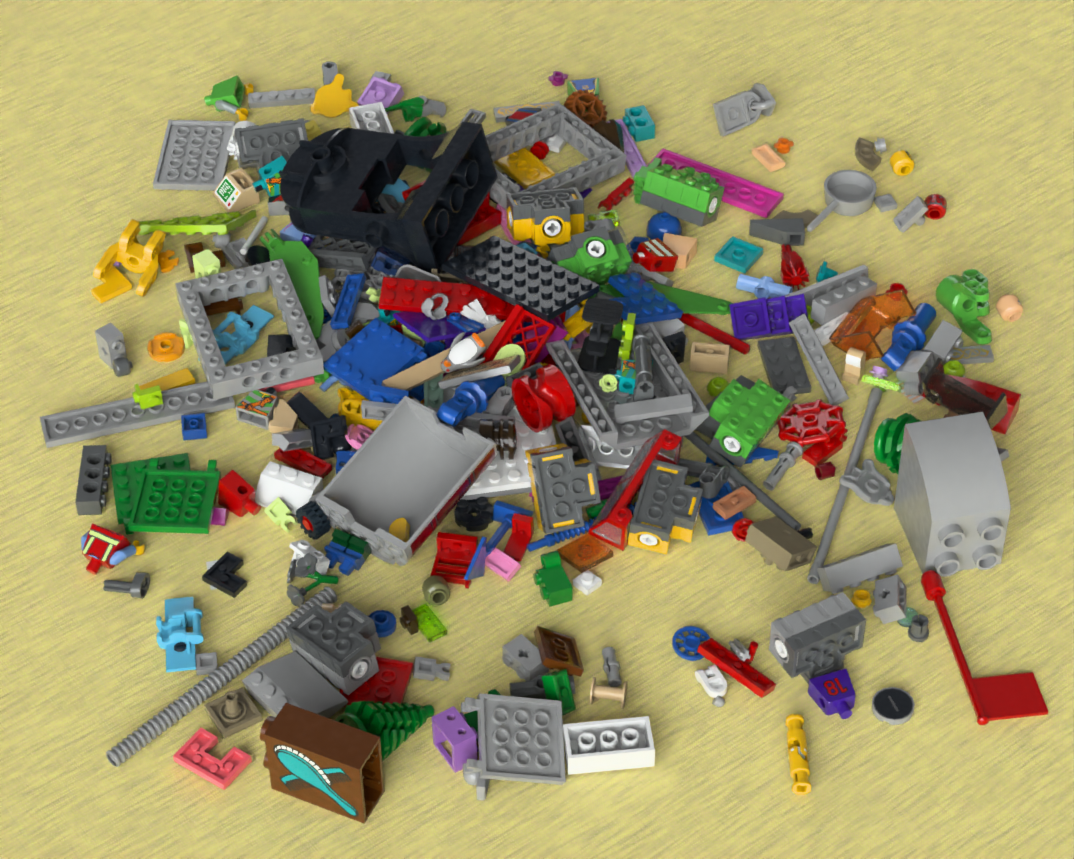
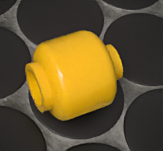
(902, 163)

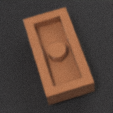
(734, 502)

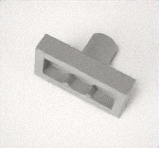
(911, 214)

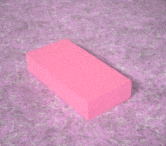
(502, 564)

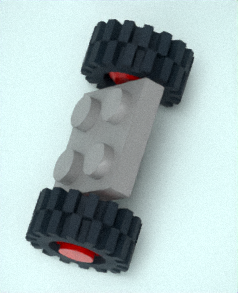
(313, 519)

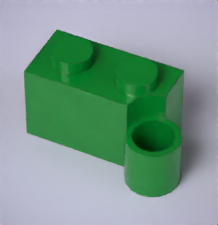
(553, 580)

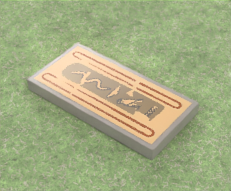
(480, 372)

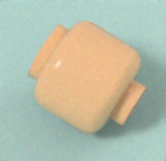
(1009, 307)

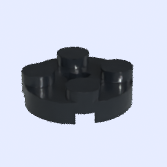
(465, 518)

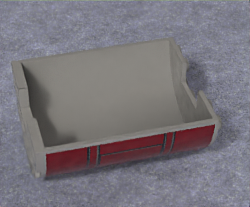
(406, 471)

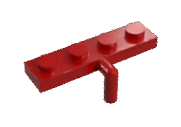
(737, 668)

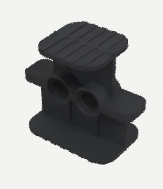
(598, 349)

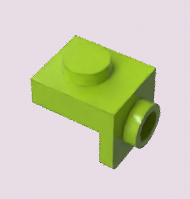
(147, 397)

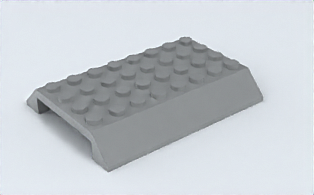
(599, 405)

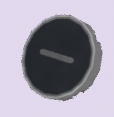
(893, 705)

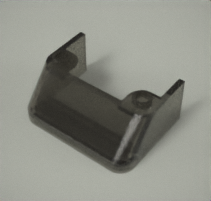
(960, 398)

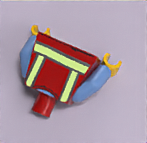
(107, 548)

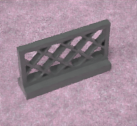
(340, 258)

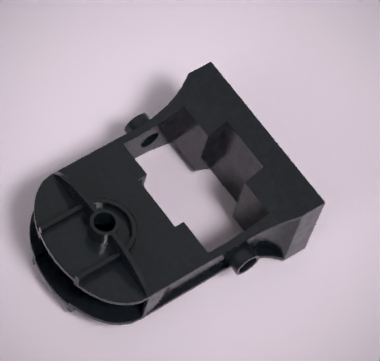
(344, 171)

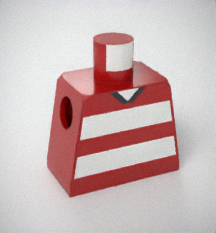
(655, 256)

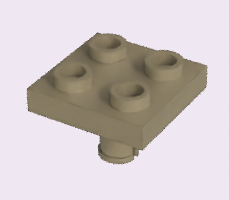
(233, 712)

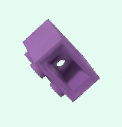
(453, 727)

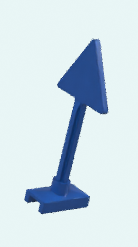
(502, 513)

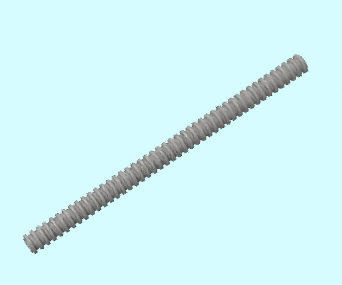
(212, 683)

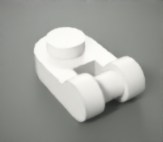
(715, 685)

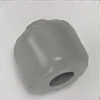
(221, 240)

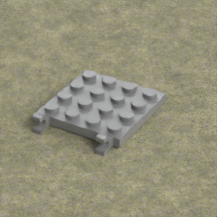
(518, 739)

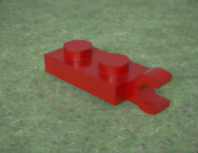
(615, 196)
(822, 451)

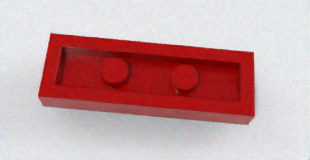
(304, 462)

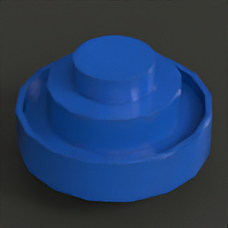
(384, 622)

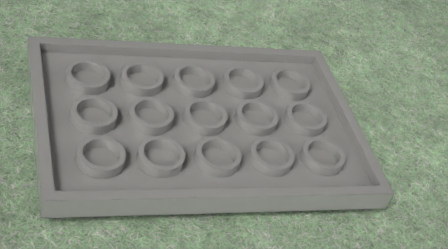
(193, 155)

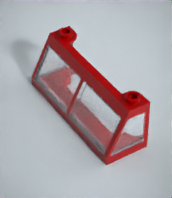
(614, 518)

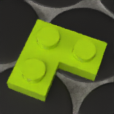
(627, 339)

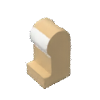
(854, 366)

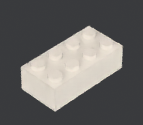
(370, 117)
(608, 745)

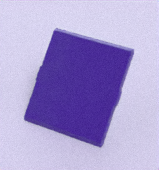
(430, 329)

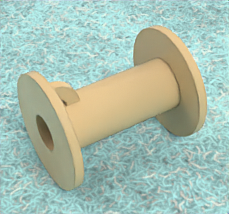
(607, 692)

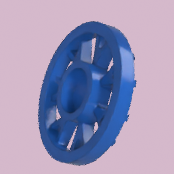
(690, 642)

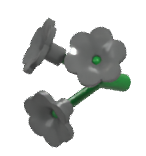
(305, 568)

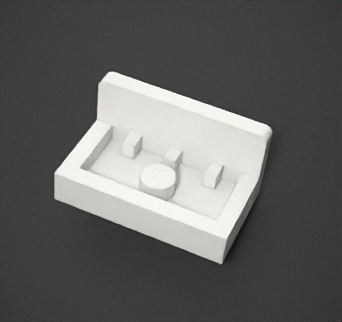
(303, 547)

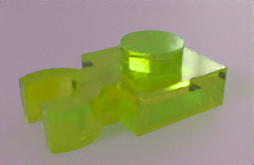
(610, 214)

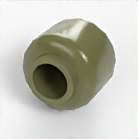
(436, 590)

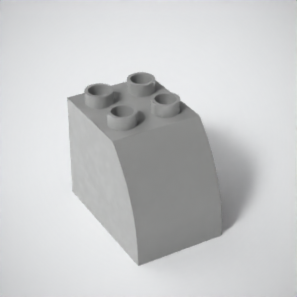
(952, 494)

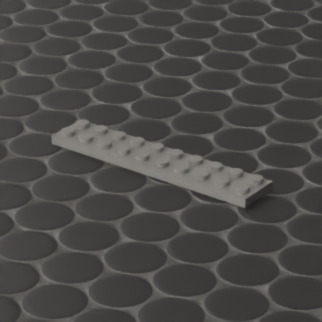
(127, 415)

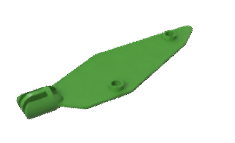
(304, 274)
(686, 301)

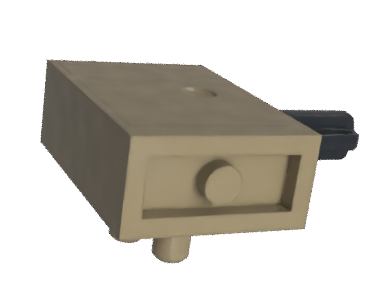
(781, 543)

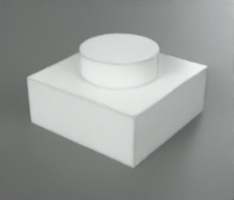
(587, 582)

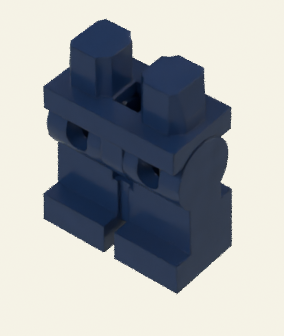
(388, 261)

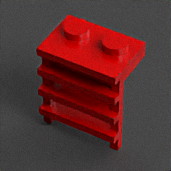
(454, 550)

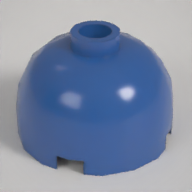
(663, 223)

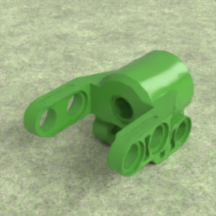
(967, 299)

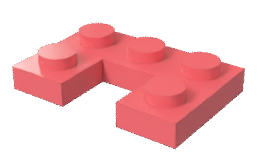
(195, 757)

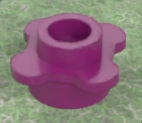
(558, 78)

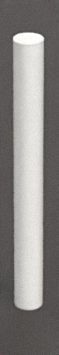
(254, 235)

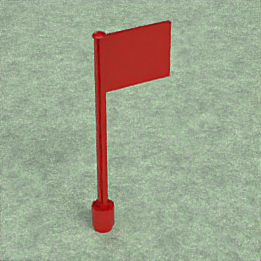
(991, 696)

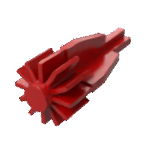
(792, 268)

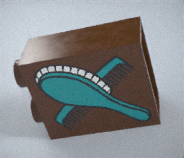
(323, 762)

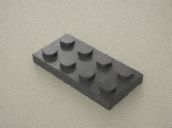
(784, 365)

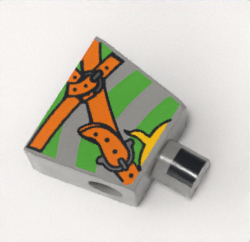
(257, 408)

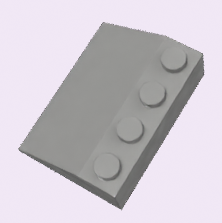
(293, 682)

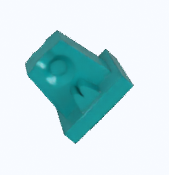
(825, 273)

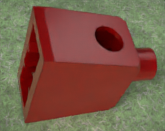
(237, 495)

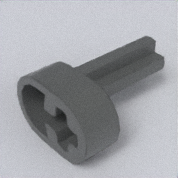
(137, 588)

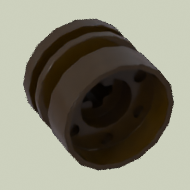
(504, 437)

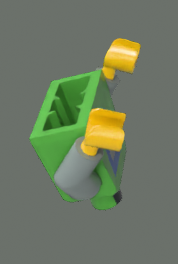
(229, 96)

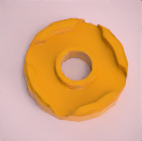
(161, 354)

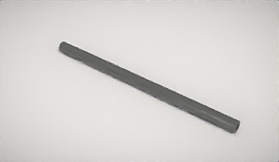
(744, 481)

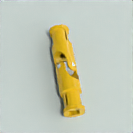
(798, 754)

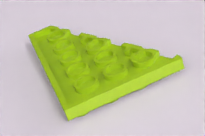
(216, 223)

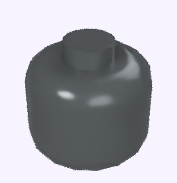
(122, 366)

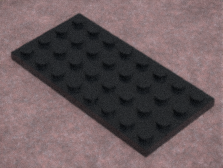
(521, 278)

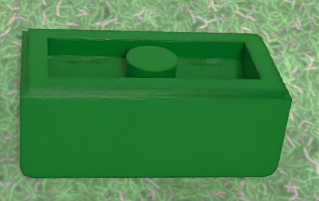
(558, 688)

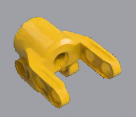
(134, 256)

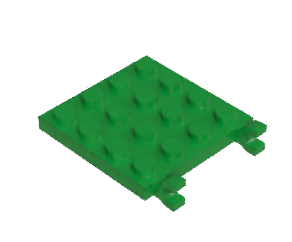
(127, 478)
(175, 500)

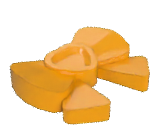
(165, 264)

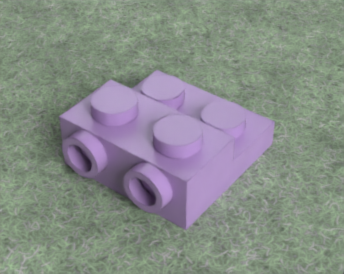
(381, 91)

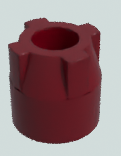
(825, 470)

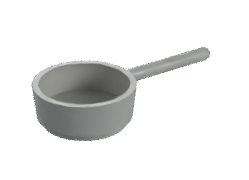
(846, 194)

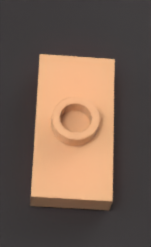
(768, 157)

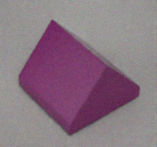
(219, 516)

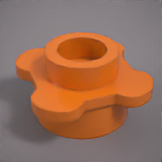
(783, 145)

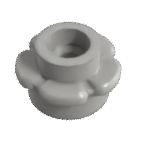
(880, 145)

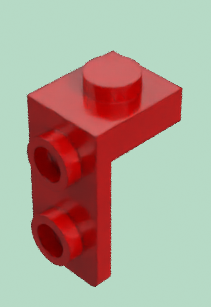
(521, 536)

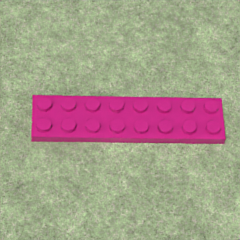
(737, 190)

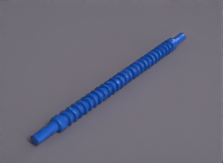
(549, 539)

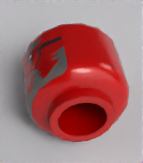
(936, 206)

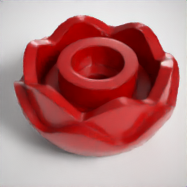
(738, 527)

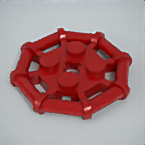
(818, 426)

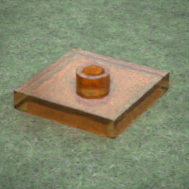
(585, 553)

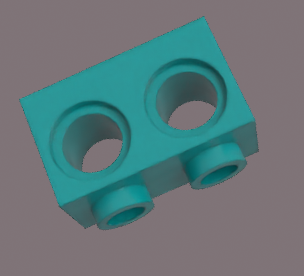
(639, 123)

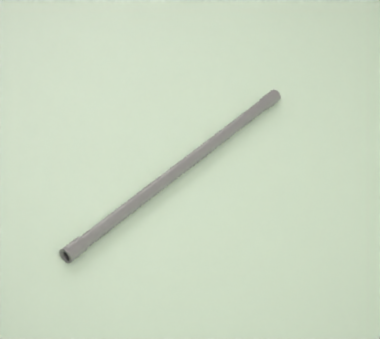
(873, 402)

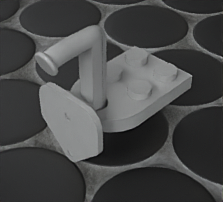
(743, 109)

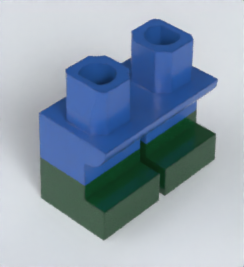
(348, 551)

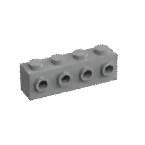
(841, 299)
(860, 567)

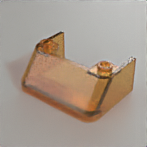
(868, 320)

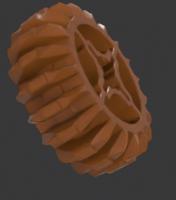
(583, 100)

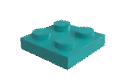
(738, 254)

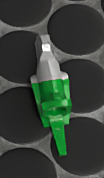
(419, 107)

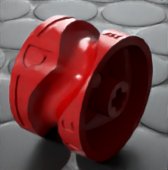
(543, 398)

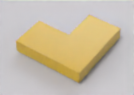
(113, 286)

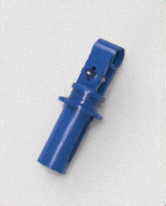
(909, 336)
(469, 399)

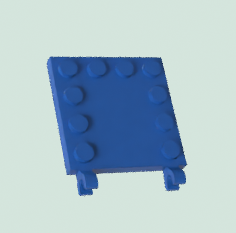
(373, 357)

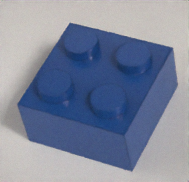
(194, 426)

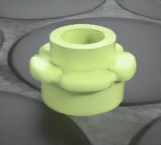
(608, 379)

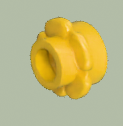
(861, 598)

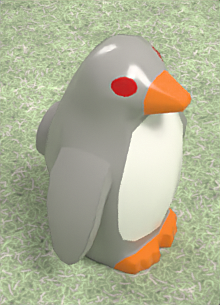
(464, 353)

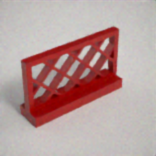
(511, 328)

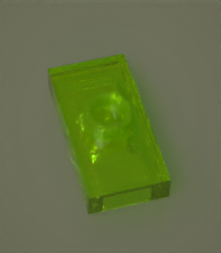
(881, 384)
(429, 623)

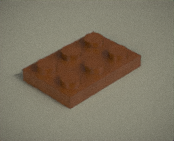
(558, 651)

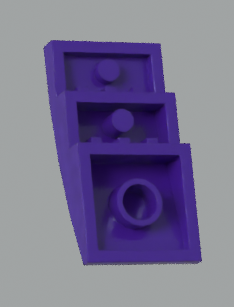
(766, 316)

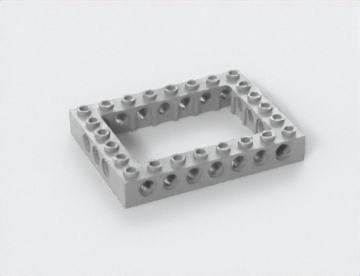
(603, 162)
(258, 373)

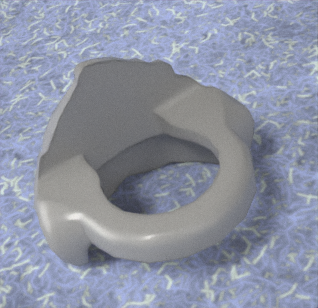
(439, 312)

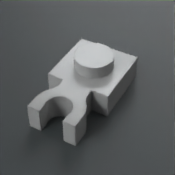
(428, 669)

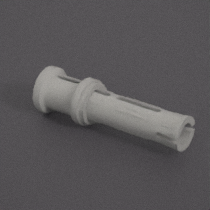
(786, 460)

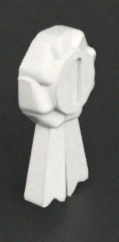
(477, 314)

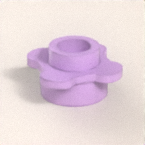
(879, 372)

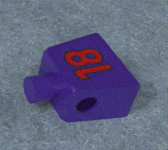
(833, 693)

